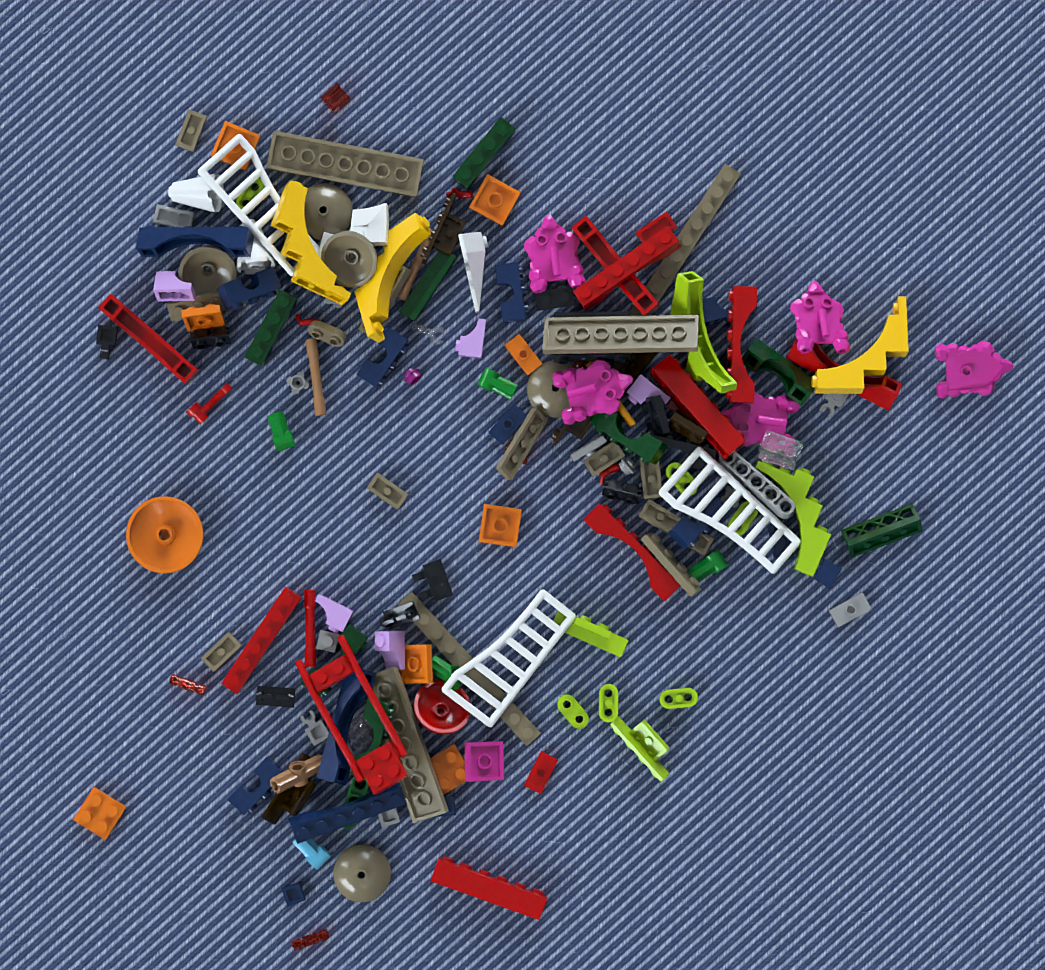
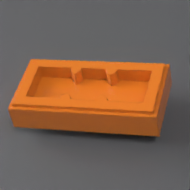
(523, 354)

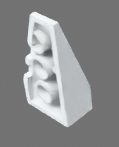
(473, 253)

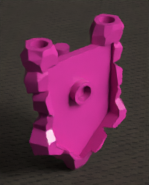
(553, 256)
(819, 321)
(970, 369)
(591, 390)
(760, 416)

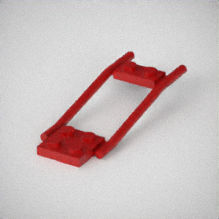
(380, 767)

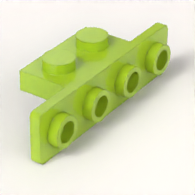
(593, 634)
(645, 744)

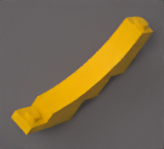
(310, 269)
(374, 295)
(850, 376)

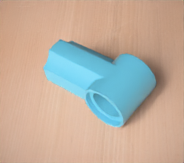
(314, 853)

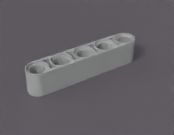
(759, 492)

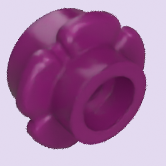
(412, 376)

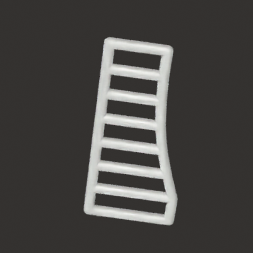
(241, 213)
(714, 521)
(492, 650)

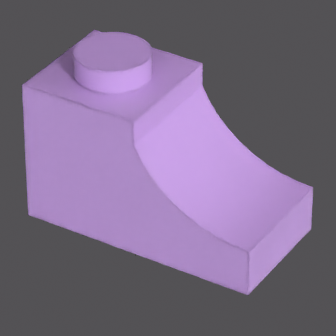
(169, 288)
(472, 344)
(642, 389)
(337, 614)
(392, 648)

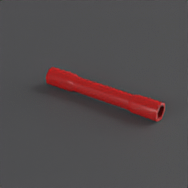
(310, 604)

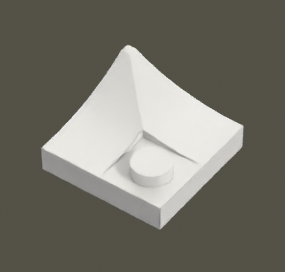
(372, 223)

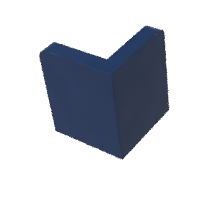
(827, 573)

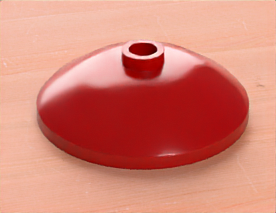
(432, 699)

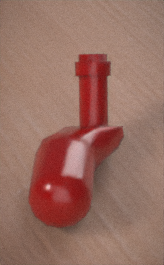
(460, 194)
(306, 322)
(611, 469)

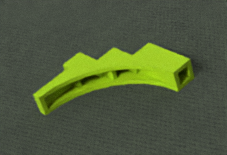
(704, 363)
(807, 511)

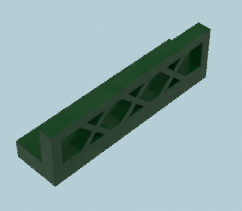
(427, 285)
(884, 533)

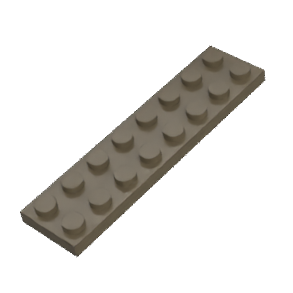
(345, 164)
(621, 334)
(421, 787)

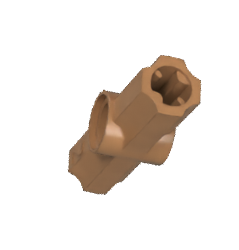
(296, 775)

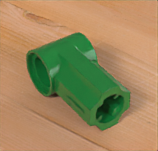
(494, 382)
(282, 435)
(710, 564)
(445, 670)

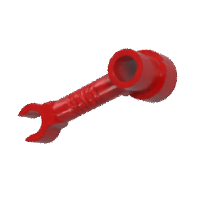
(199, 412)

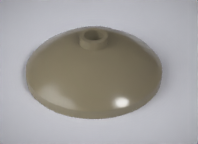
(338, 210)
(349, 270)
(207, 281)
(541, 393)
(364, 859)

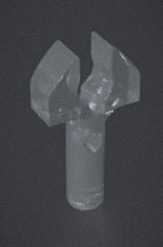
(429, 332)

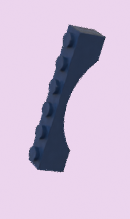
(159, 240)
(333, 763)
(316, 823)

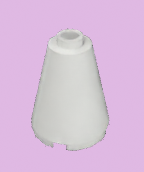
(196, 193)
(259, 259)

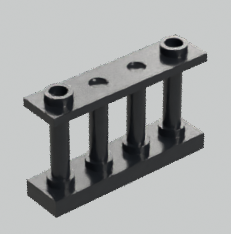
(618, 358)

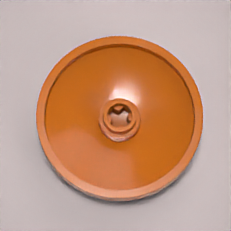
(164, 534)

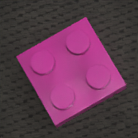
(484, 761)

